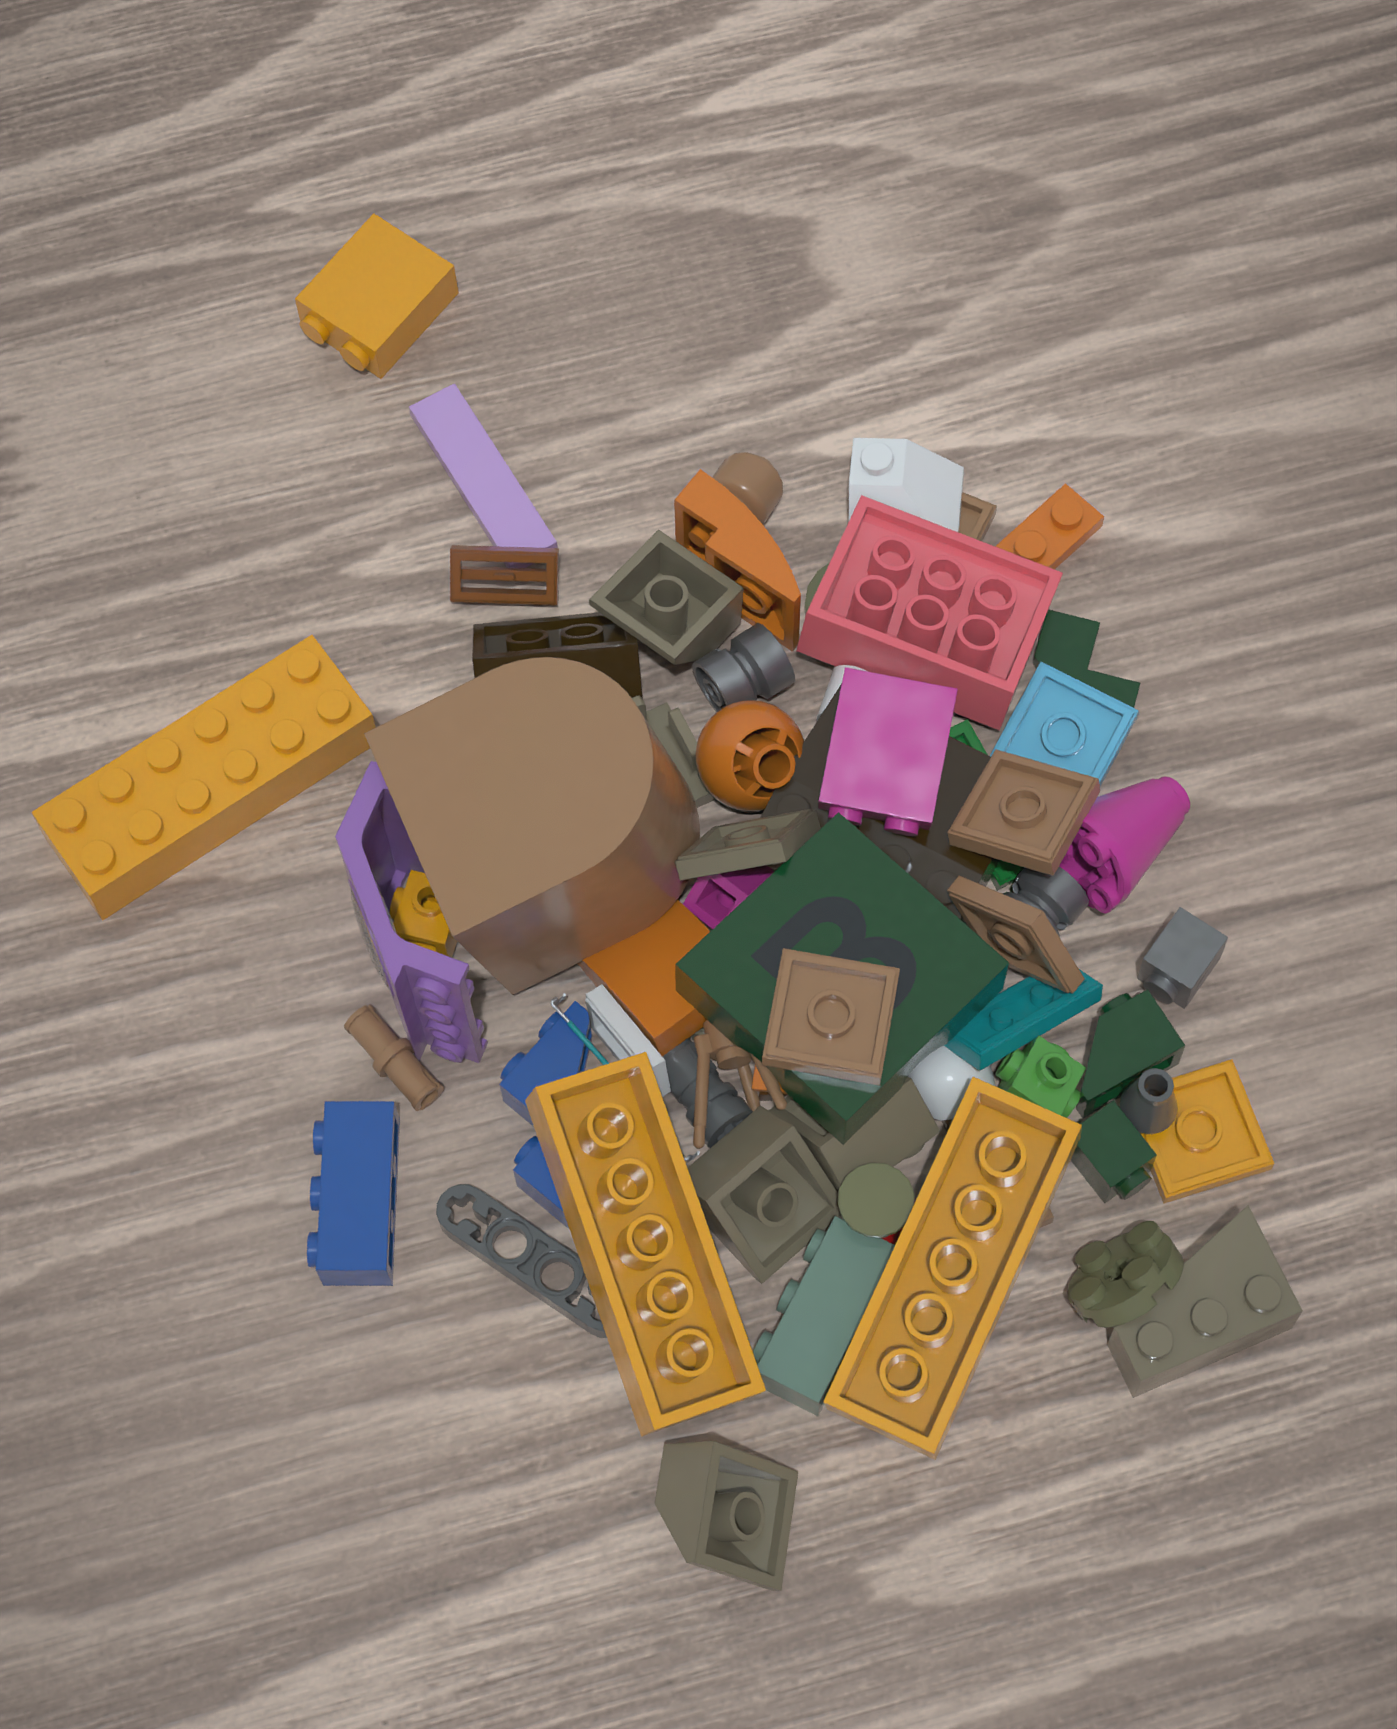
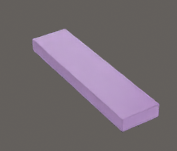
(480, 472)

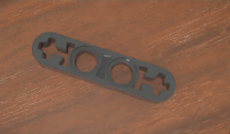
(526, 1268)

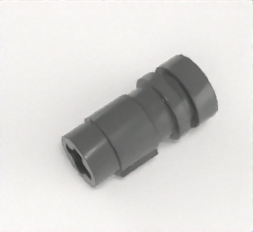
(724, 1106)

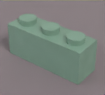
(821, 1315)

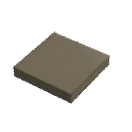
(748, 844)

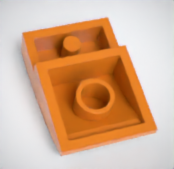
(737, 544)
(643, 981)

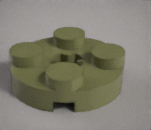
(1122, 1275)

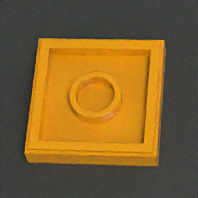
(1211, 1137)

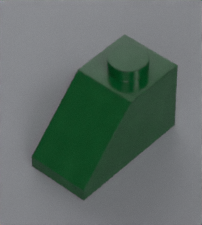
(1126, 1043)

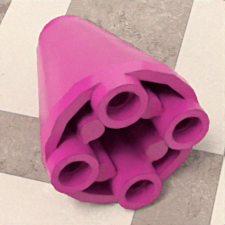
(1124, 839)

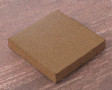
(1024, 812)
(1017, 933)
(831, 1016)

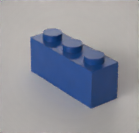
(355, 1193)

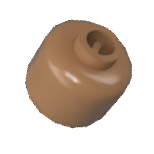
(752, 482)

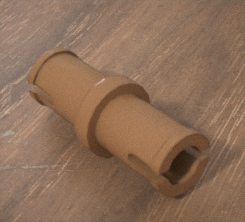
(393, 1057)

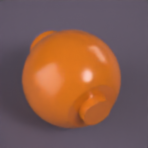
(747, 753)

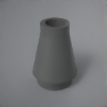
(1150, 1102)

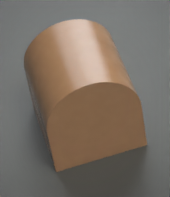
(539, 814)

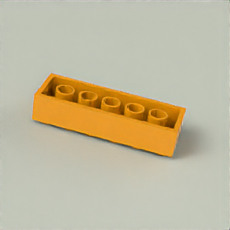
(206, 777)
(644, 1243)
(953, 1268)

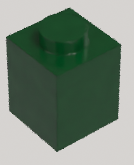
(1113, 1154)

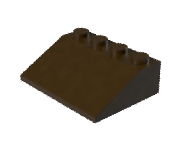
(925, 856)

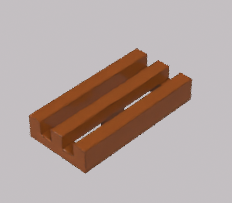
(504, 554)

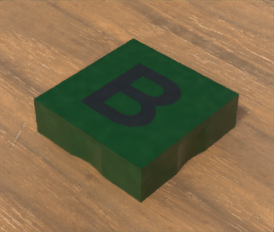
(856, 905)

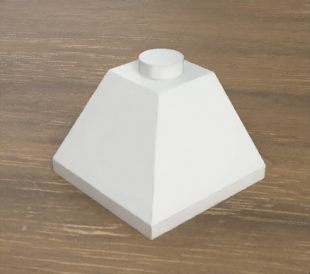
(906, 479)

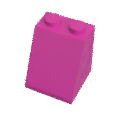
(887, 751)

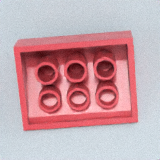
(929, 608)

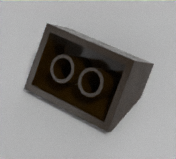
(577, 637)

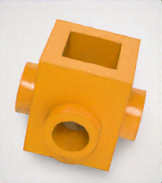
(419, 916)

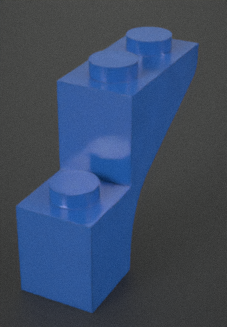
(552, 1058)

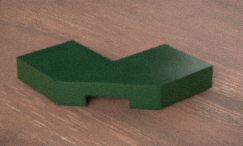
(1068, 647)

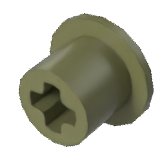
(876, 1200)

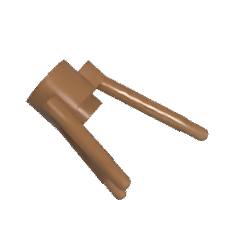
(728, 1056)

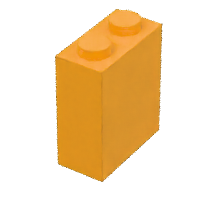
(376, 296)

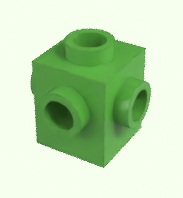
(1042, 1076)

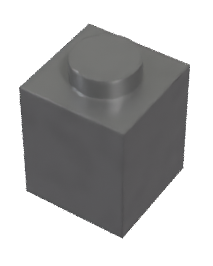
(1181, 959)

